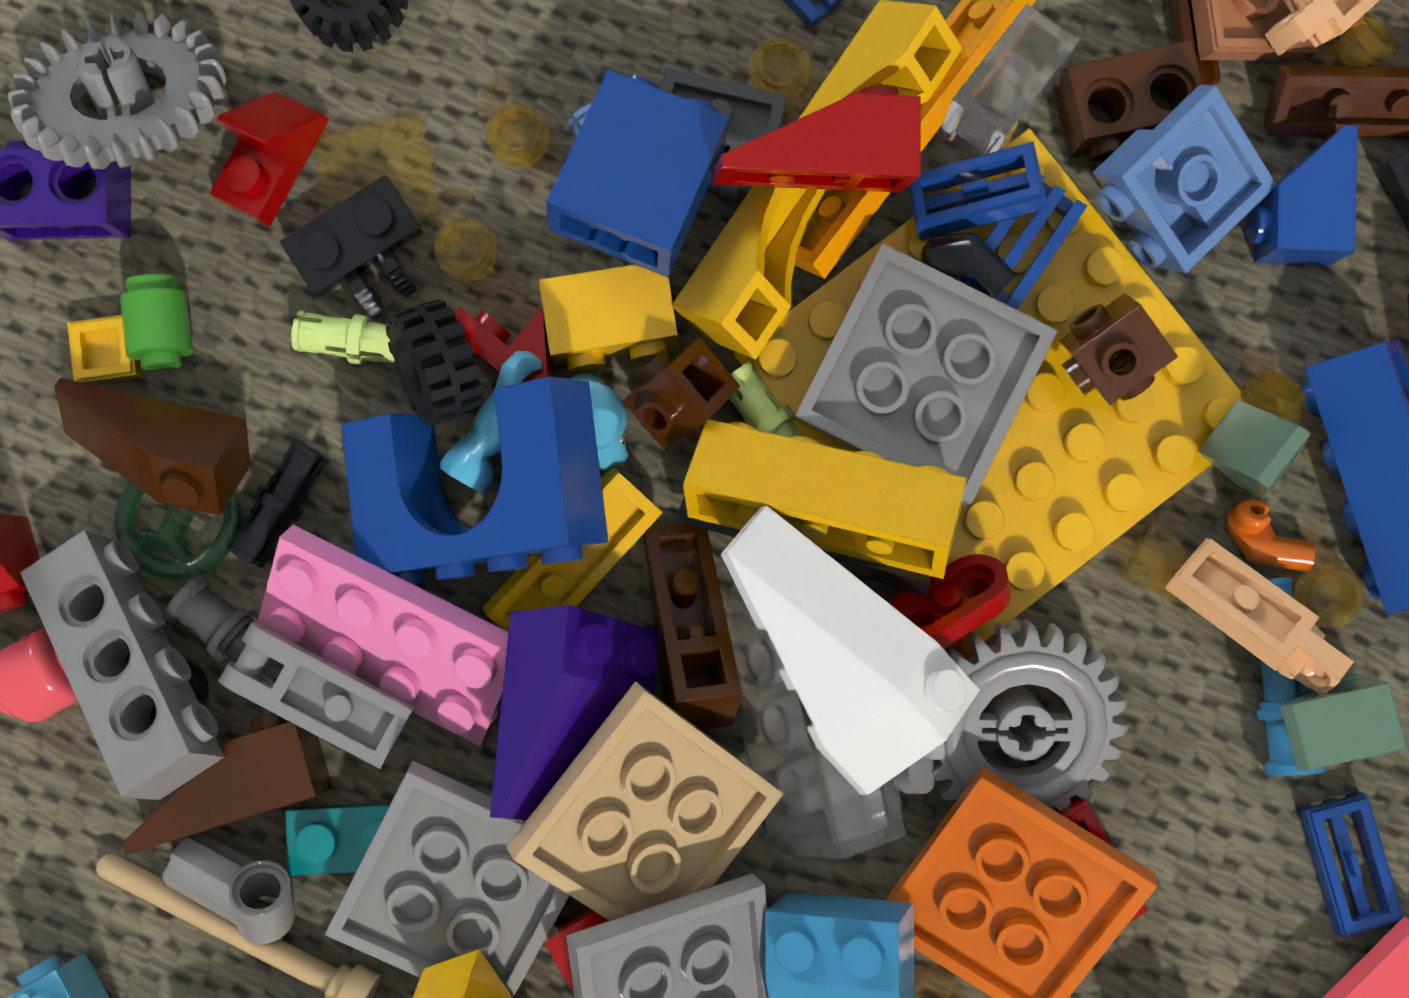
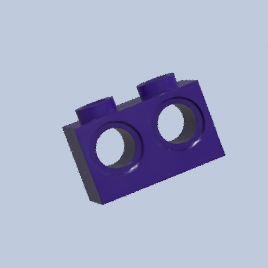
(55, 203)

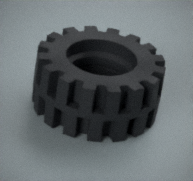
(434, 362)

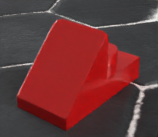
(270, 153)
(489, 340)

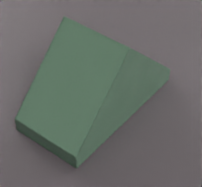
(1254, 448)
(1343, 725)

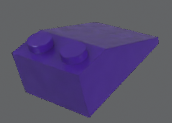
(558, 688)

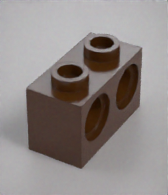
(1123, 89)

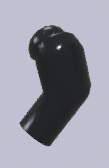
(967, 255)

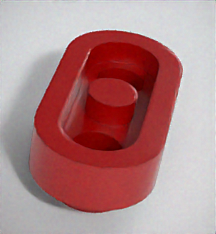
(949, 607)

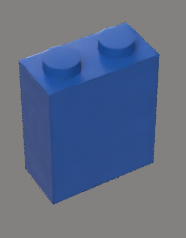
(637, 172)

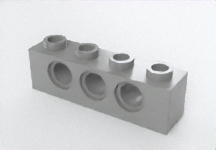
(93, 648)

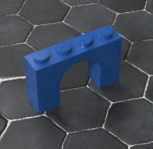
(544, 503)

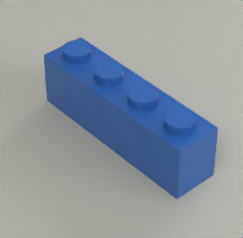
(1367, 427)

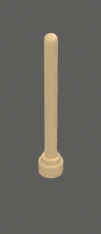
(334, 982)

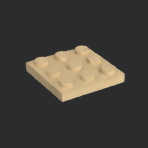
(643, 812)

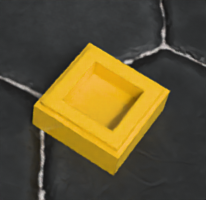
(100, 351)

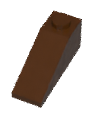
(159, 446)
(693, 635)
(258, 774)

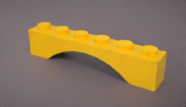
(748, 272)

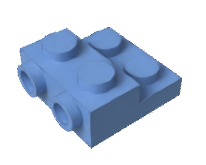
(1183, 182)

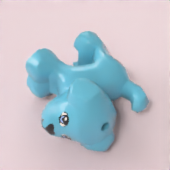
(469, 456)

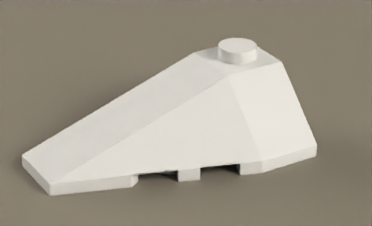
(861, 668)

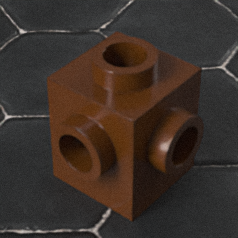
(1115, 350)
(680, 393)

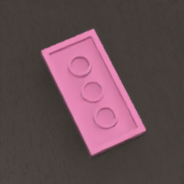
(387, 633)

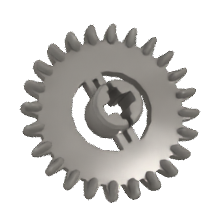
(113, 74)
(1024, 725)

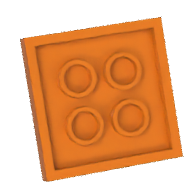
(1018, 893)

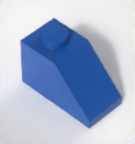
(1311, 208)

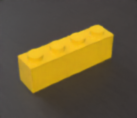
(831, 495)

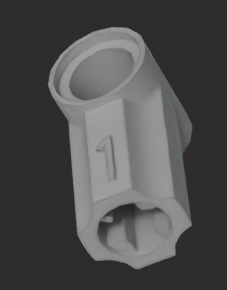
(229, 883)

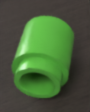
(155, 321)

